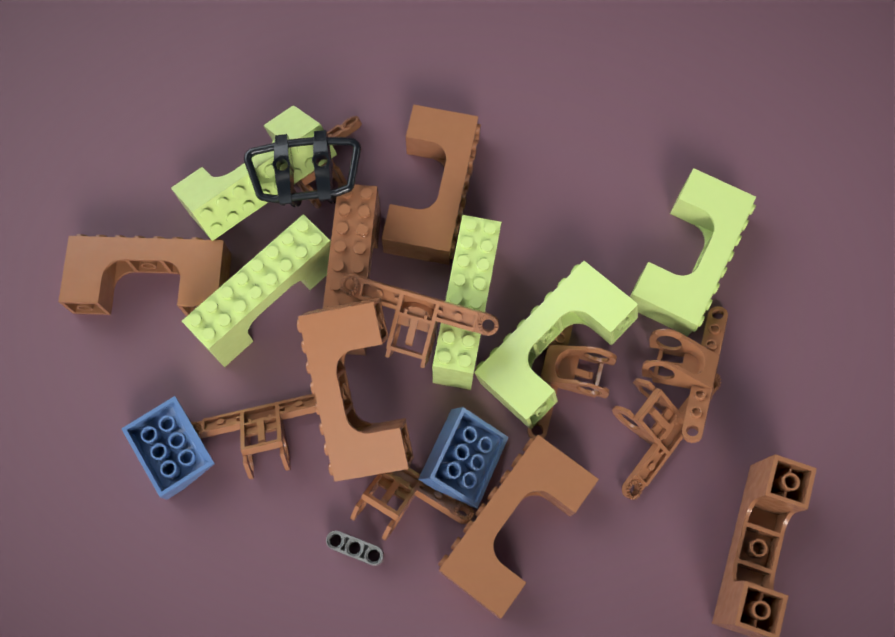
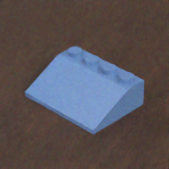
(168, 448)
(464, 457)

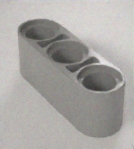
(347, 541)

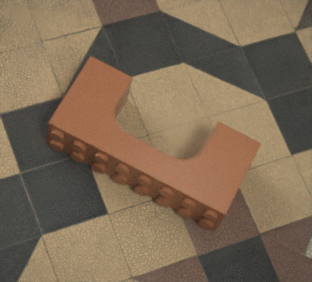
(433, 231)
(352, 243)
(99, 261)
(352, 444)
(537, 472)
(770, 498)

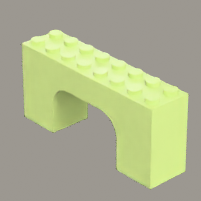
(229, 199)
(721, 216)
(468, 287)
(578, 299)
(226, 315)

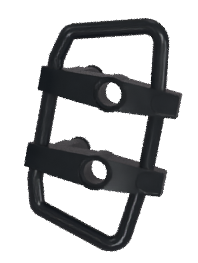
(285, 178)

